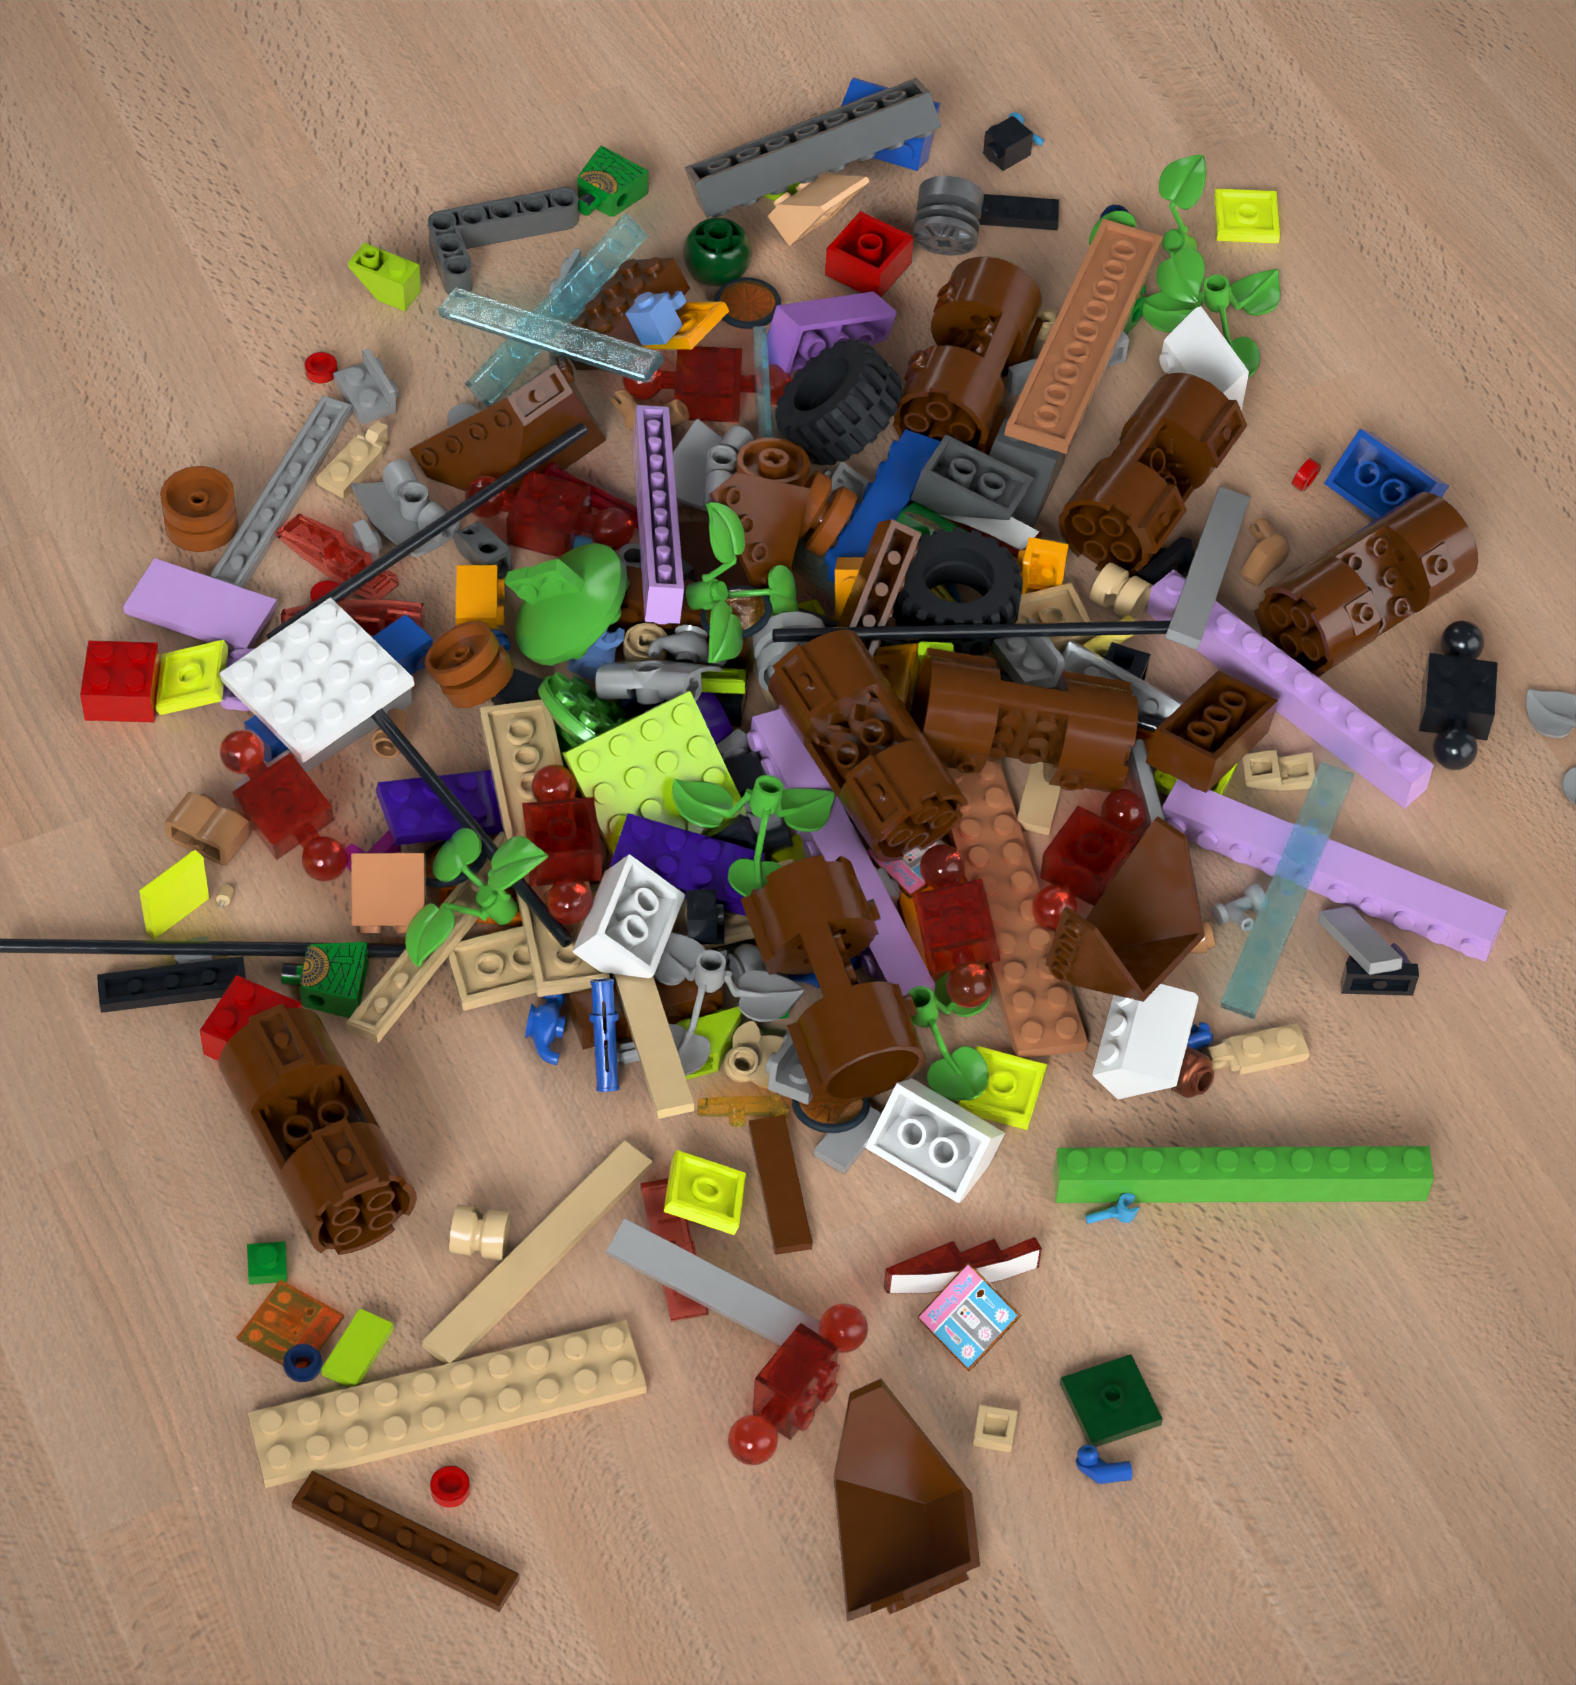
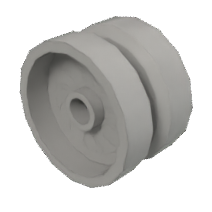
(768, 652)

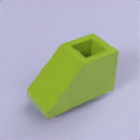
(387, 276)
(719, 1031)

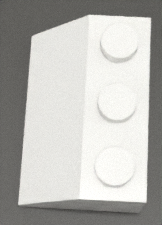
(1202, 350)
(629, 920)
(1145, 1042)
(934, 1139)

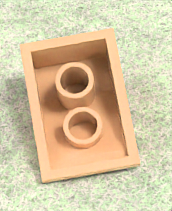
(814, 204)

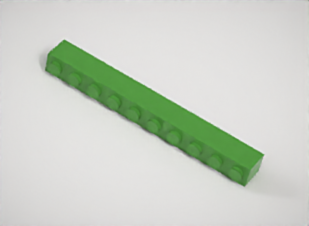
(1243, 1174)

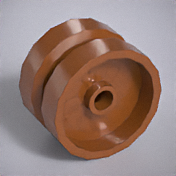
(774, 460)
(199, 509)
(824, 516)
(469, 664)

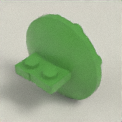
(568, 602)
(578, 711)

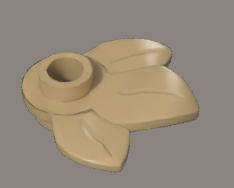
(754, 1051)

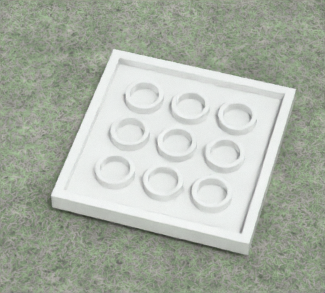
(316, 679)

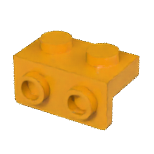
(1042, 564)

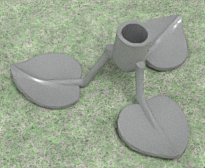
(1554, 716)
(761, 995)

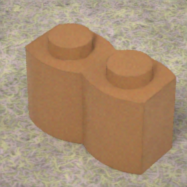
(207, 828)

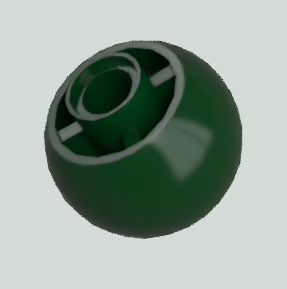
(717, 251)

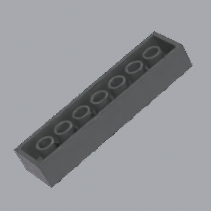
(813, 148)

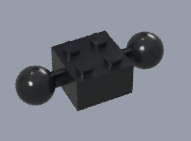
(1458, 696)

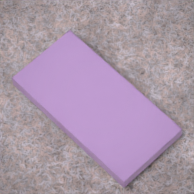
(199, 605)

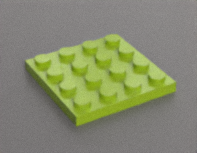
(637, 762)

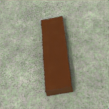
(780, 1185)

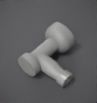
(1235, 909)

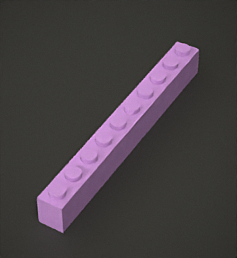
(657, 515)
(1303, 698)
(1342, 872)
(892, 952)

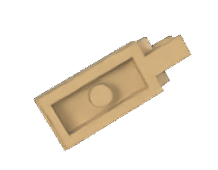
(354, 461)
(1260, 1050)

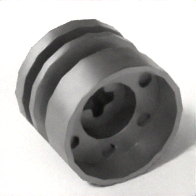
(948, 215)

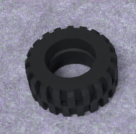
(838, 402)
(967, 561)

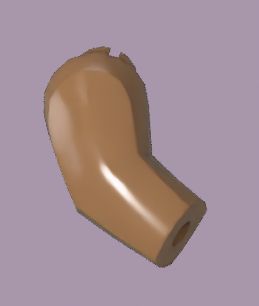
(627, 407)
(1267, 555)

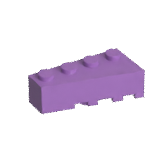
(810, 326)

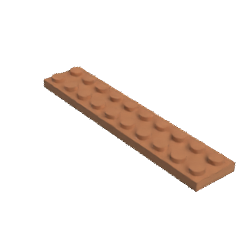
(1083, 336)
(1033, 1002)

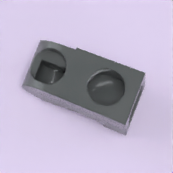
(483, 548)

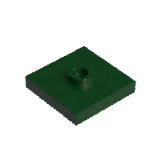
(1111, 1401)

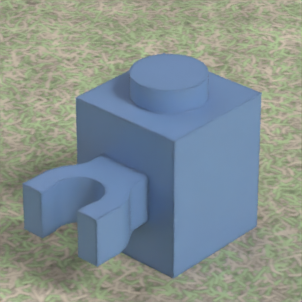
(656, 317)
(597, 654)

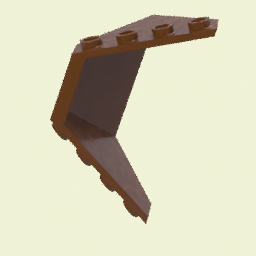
(512, 431)
(771, 526)
(1138, 925)
(898, 1508)

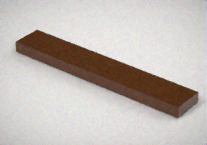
(405, 1541)

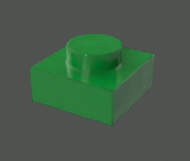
(267, 1262)

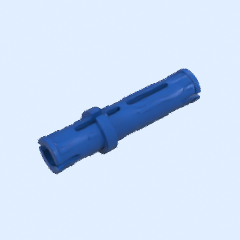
(603, 991)

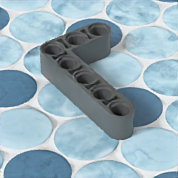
(494, 222)

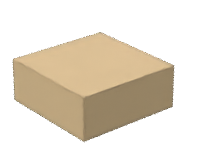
(995, 1428)

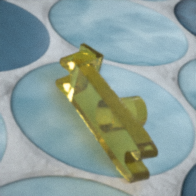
(742, 1106)

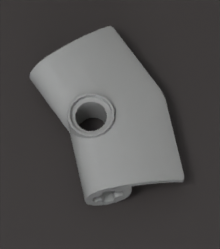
(705, 462)
(402, 506)
(651, 679)

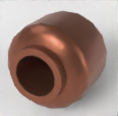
(1195, 1074)

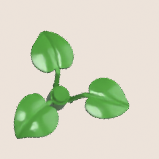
(1184, 273)
(1255, 294)
(725, 628)
(708, 803)
(509, 864)
(963, 1072)

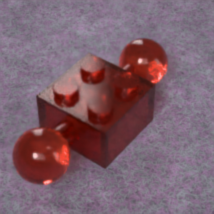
(708, 383)
(551, 513)
(283, 805)
(569, 836)
(1087, 855)
(956, 926)
(796, 1383)

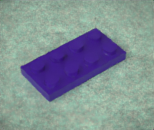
(419, 816)
(683, 858)

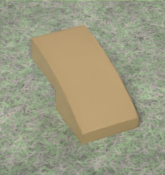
(1271, 772)

